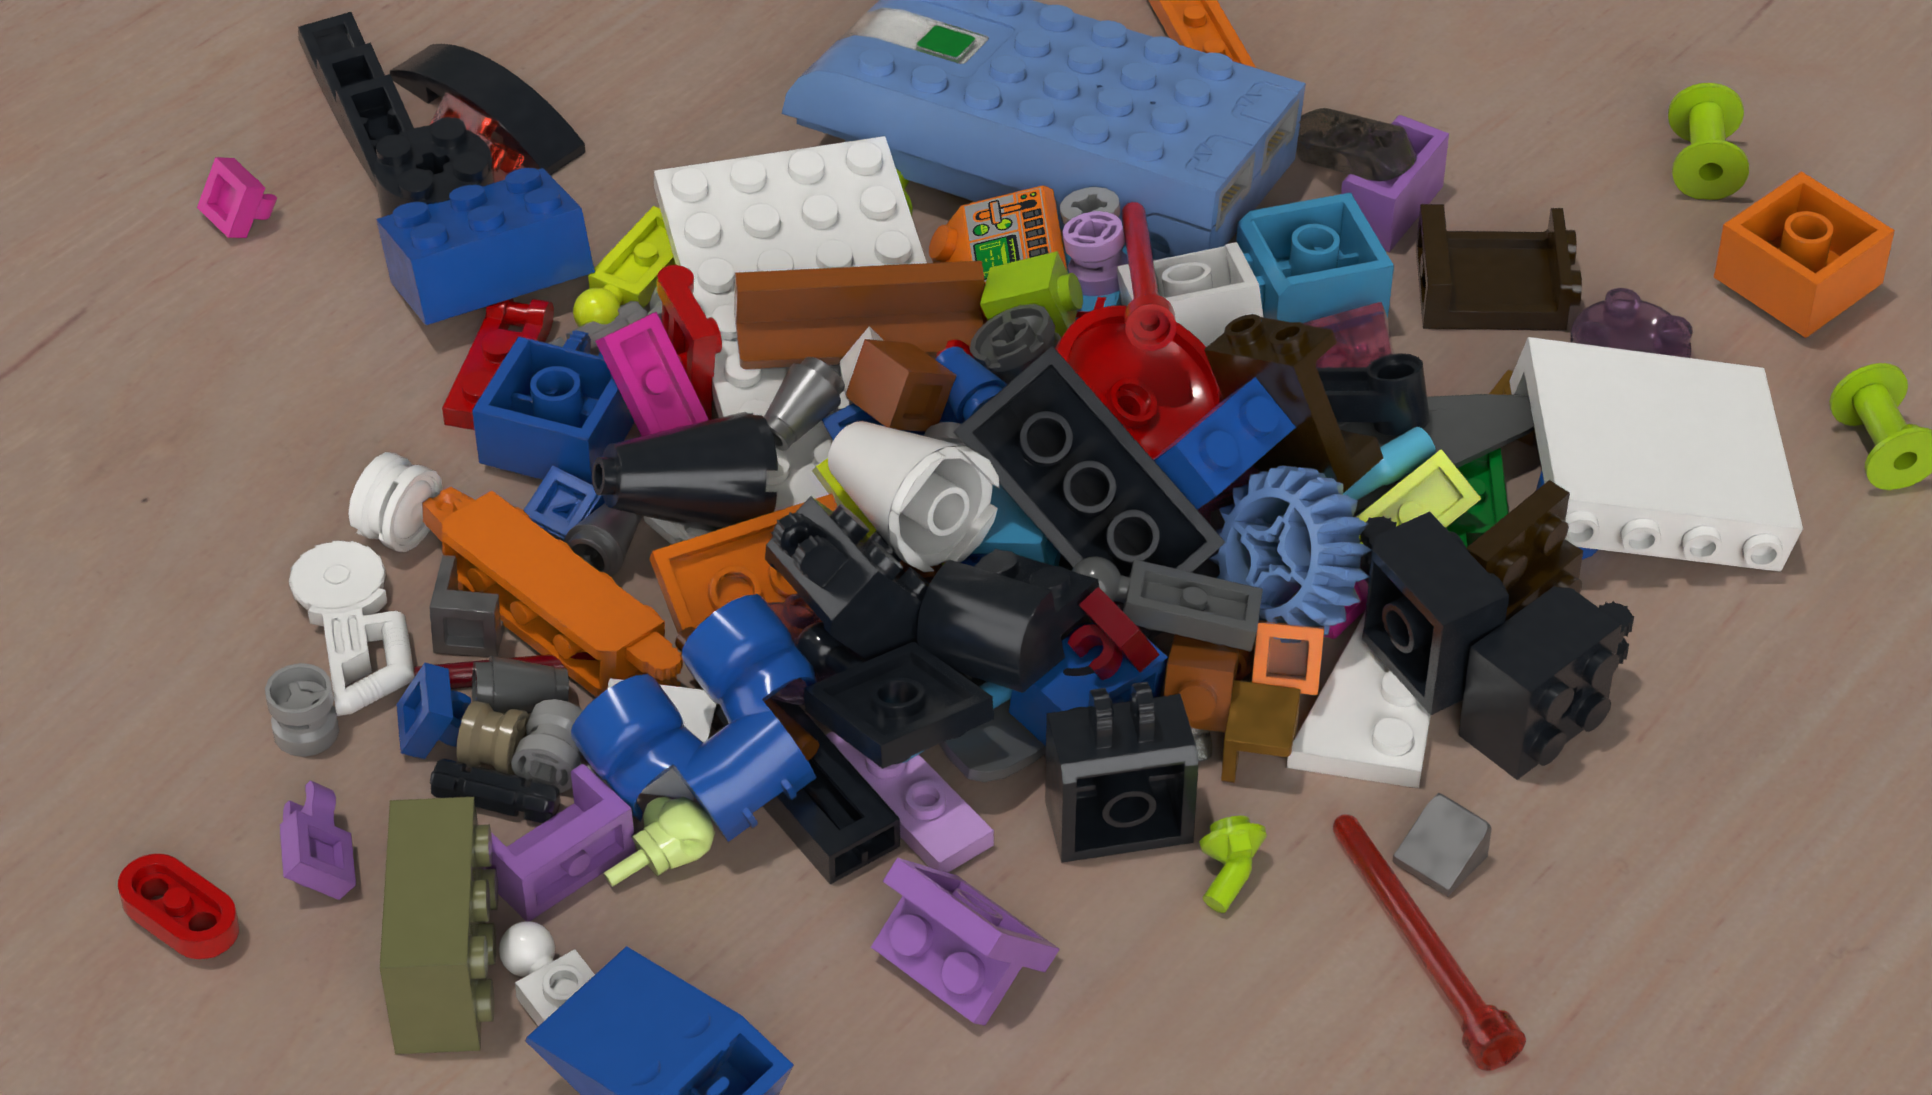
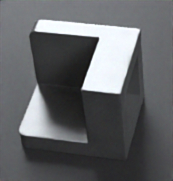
(463, 619)

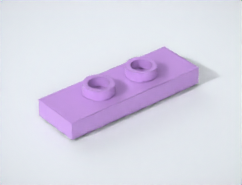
(931, 814)

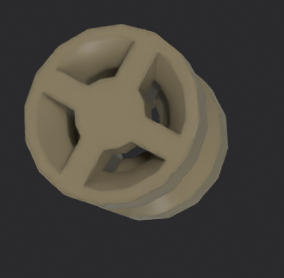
(490, 736)

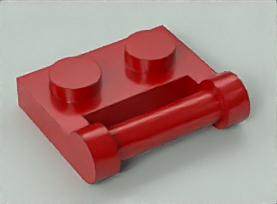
(689, 330)

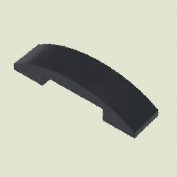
(523, 114)

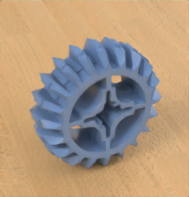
(1304, 552)

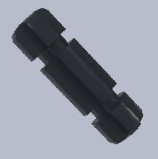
(495, 790)

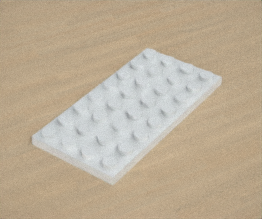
(778, 214)

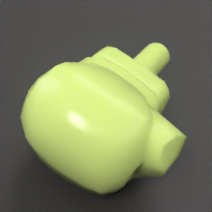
(672, 836)

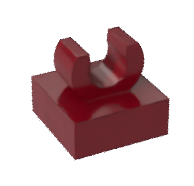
(1116, 634)

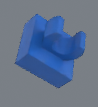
(429, 712)

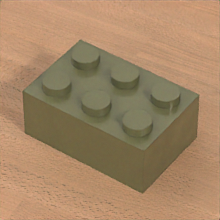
(436, 927)

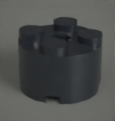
(430, 164)

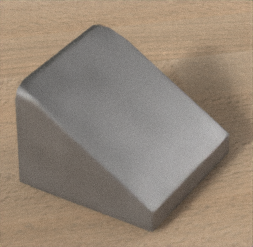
(1444, 845)

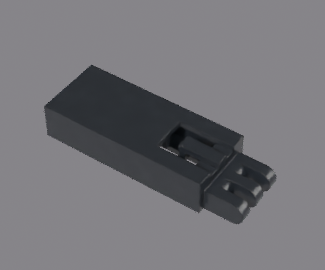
(837, 815)

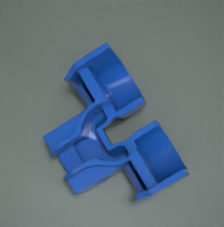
(740, 661)

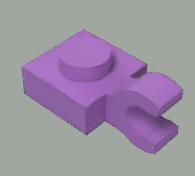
(313, 847)

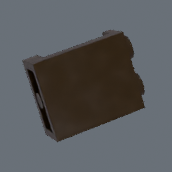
(1496, 275)
(1285, 364)

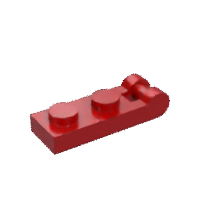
(490, 350)

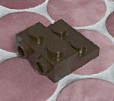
(1530, 548)

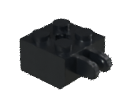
(848, 578)
(1427, 605)
(1542, 678)
(1120, 775)

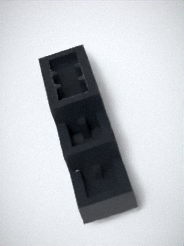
(354, 85)

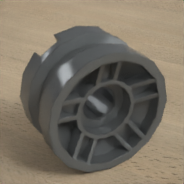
(1014, 340)

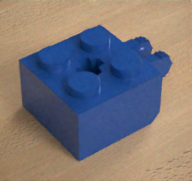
(550, 410)

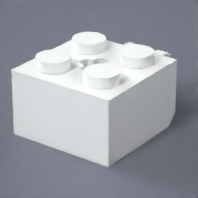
(1204, 289)

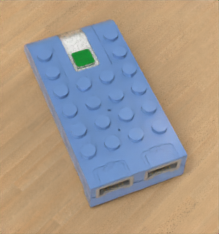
(1041, 96)

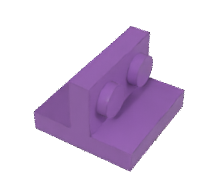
(957, 940)

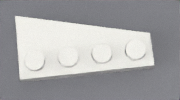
(1363, 723)

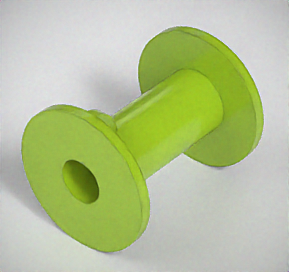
(1710, 165)
(1872, 399)

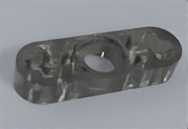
(1354, 145)

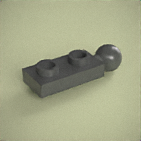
(1181, 601)

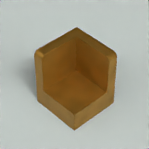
(1260, 722)

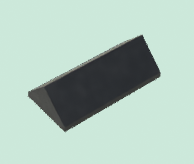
(1084, 474)

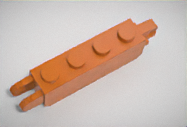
(551, 592)

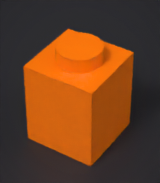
(1288, 663)

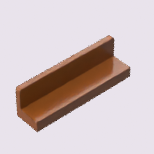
(826, 310)

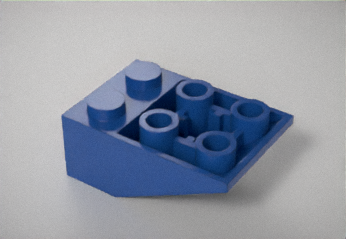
(655, 1035)

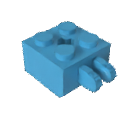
(1315, 258)

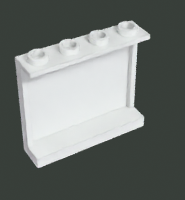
(1661, 453)

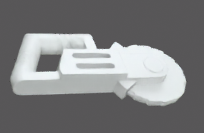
(343, 594)

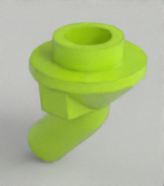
(1233, 844)

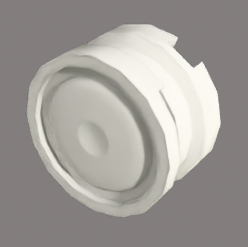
(390, 501)

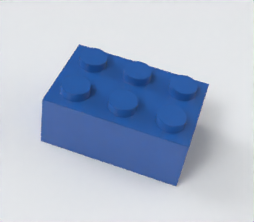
(485, 245)

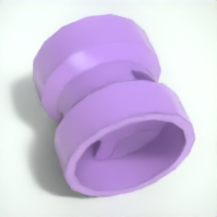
(1095, 251)

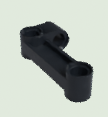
(1385, 393)

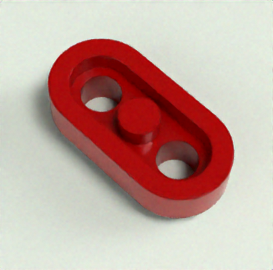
(184, 910)

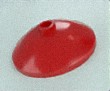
(1148, 392)

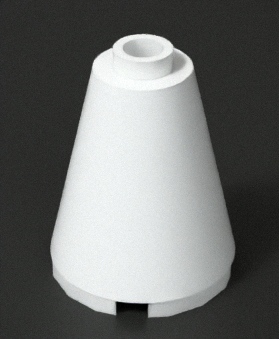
(916, 491)

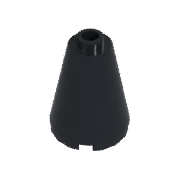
(692, 474)

